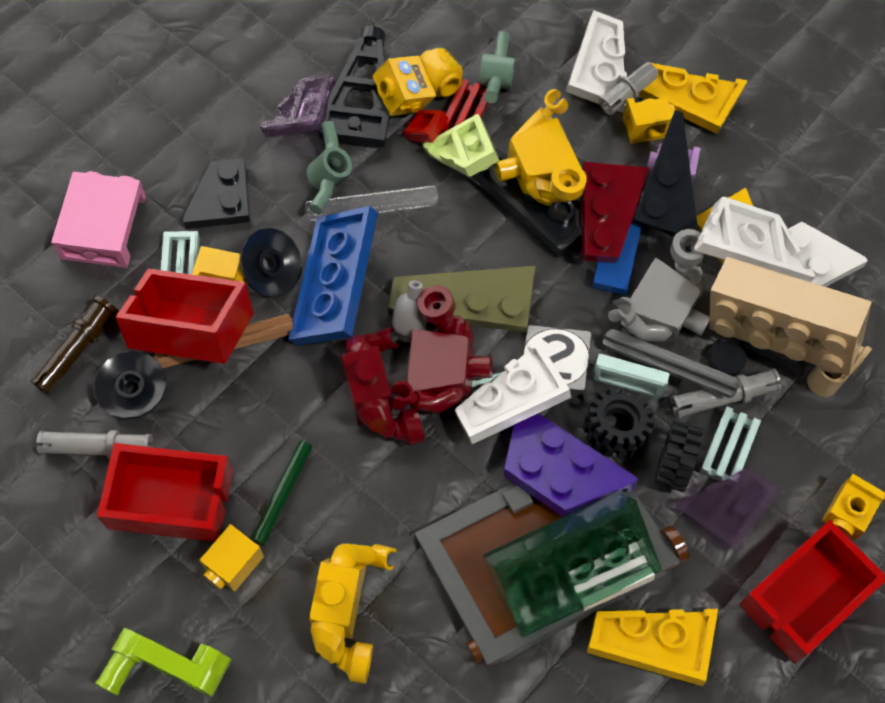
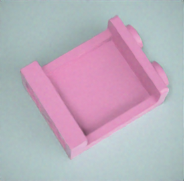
(97, 219)

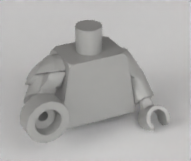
(666, 296)

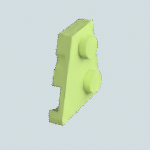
(464, 147)

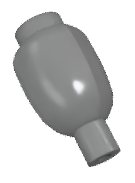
(407, 314)

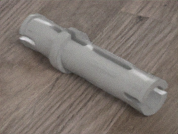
(705, 399)
(87, 443)

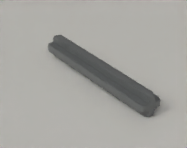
(672, 363)

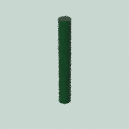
(281, 493)

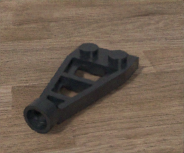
(358, 124)

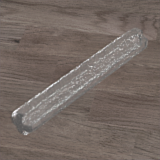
(379, 201)

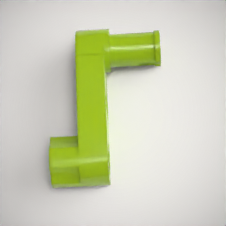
(130, 648)

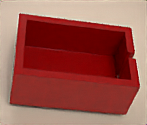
(185, 315)
(165, 492)
(813, 591)

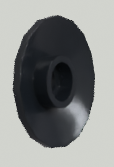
(282, 260)
(119, 375)

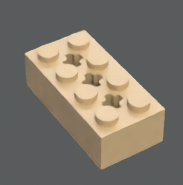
(788, 315)

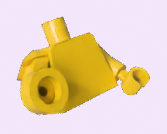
(543, 157)
(337, 605)

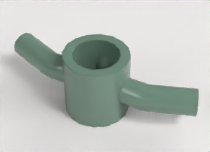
(497, 69)
(328, 168)

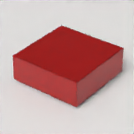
(426, 126)

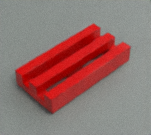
(473, 91)

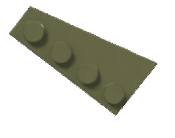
(484, 297)

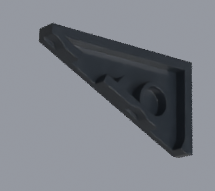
(669, 195)

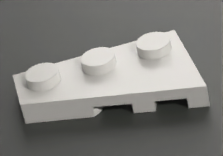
(599, 59)
(517, 394)

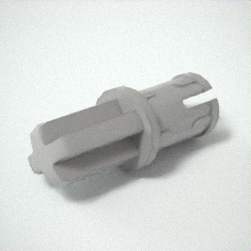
(628, 88)

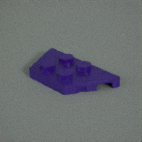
(561, 467)

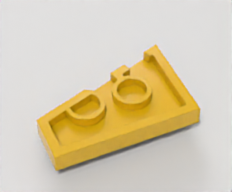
(700, 99)
(663, 643)

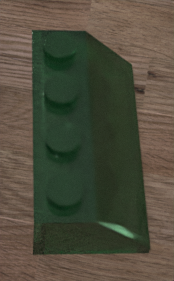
(535, 568)

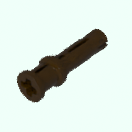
(85, 331)

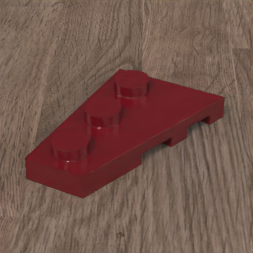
(608, 208)

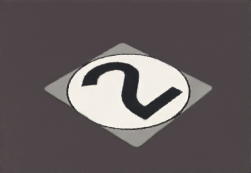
(567, 351)

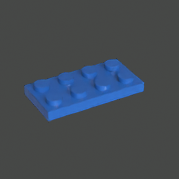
(334, 276)

